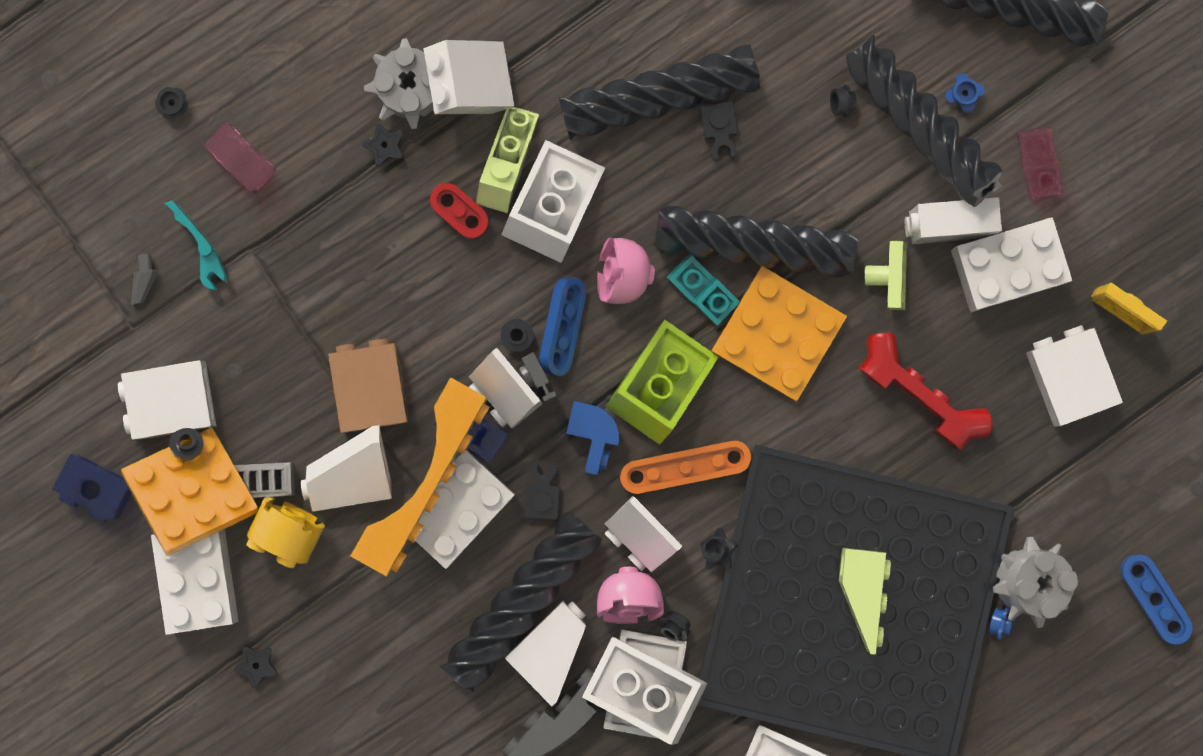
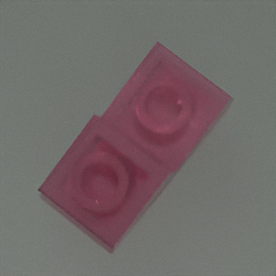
(240, 157)
(1039, 163)

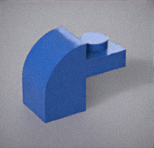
(597, 425)

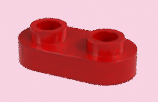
(459, 211)

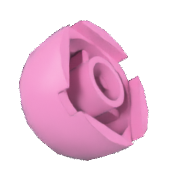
(625, 271)
(629, 596)

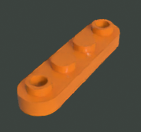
(685, 467)

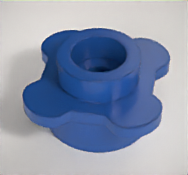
(974, 91)
(1000, 623)

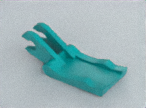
(209, 259)

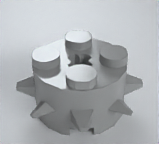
(389, 85)
(1035, 582)

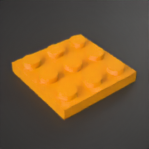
(779, 333)
(189, 497)

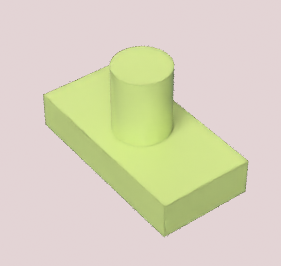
(892, 276)

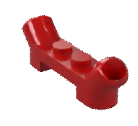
(955, 426)

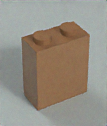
(368, 386)

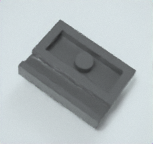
(535, 375)

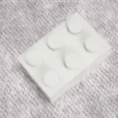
(1011, 264)
(463, 509)
(196, 585)

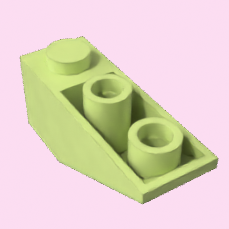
(506, 159)
(862, 585)

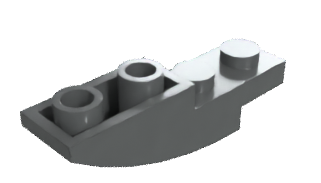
(549, 731)

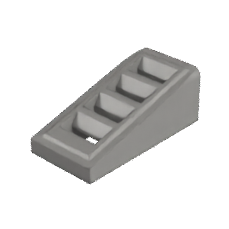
(287, 478)

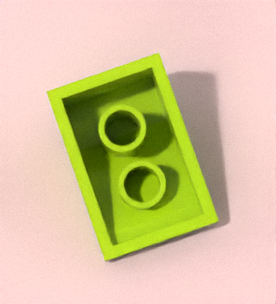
(662, 382)

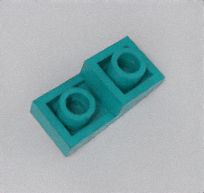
(703, 289)

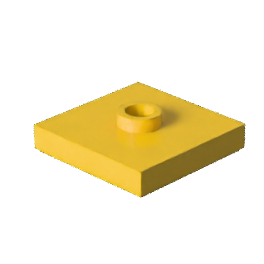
(1128, 309)

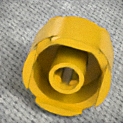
(284, 532)

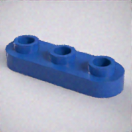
(562, 326)
(1167, 608)

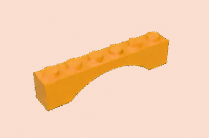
(455, 414)

